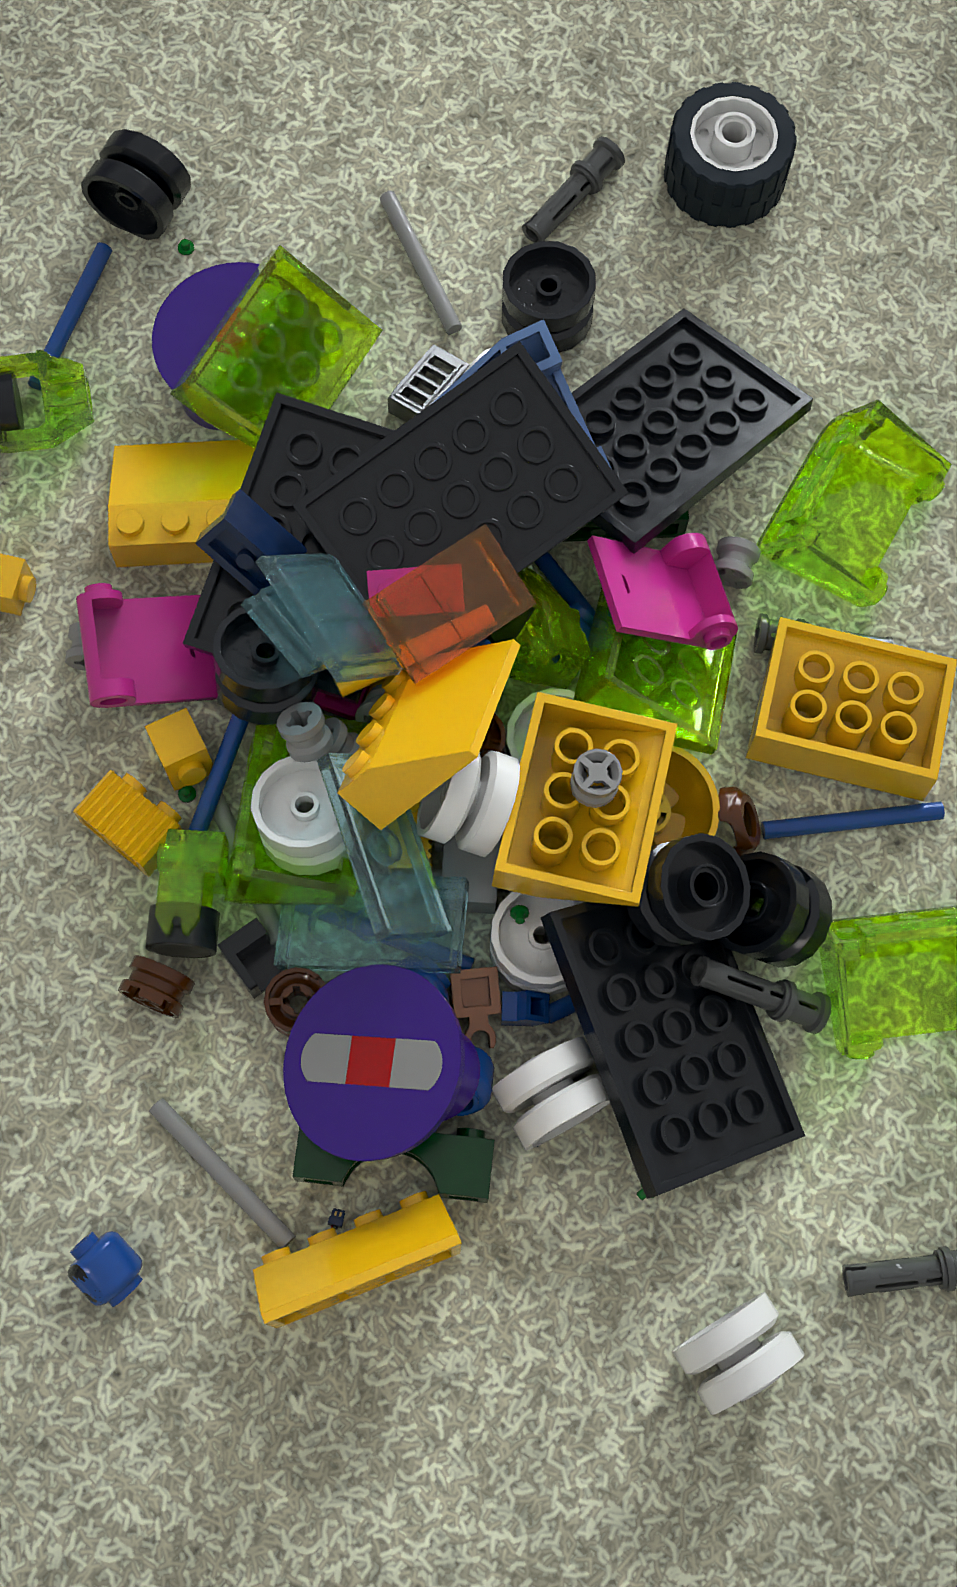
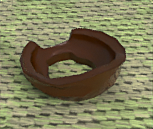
(740, 813)

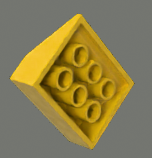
(168, 496)
(853, 709)
(425, 731)
(574, 850)
(356, 1260)

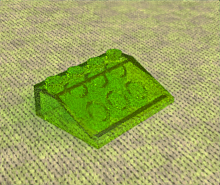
(280, 337)
(657, 680)

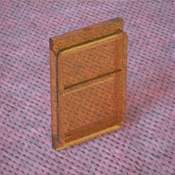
(449, 603)

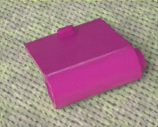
(665, 591)
(138, 650)

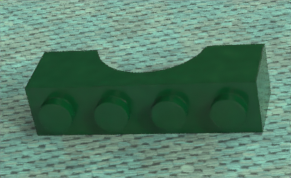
(456, 1162)

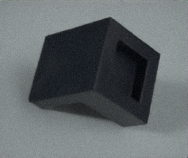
(251, 956)

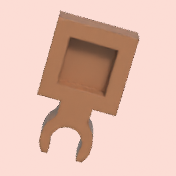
(476, 996)

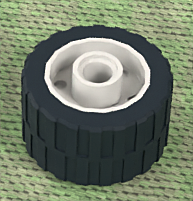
(729, 154)

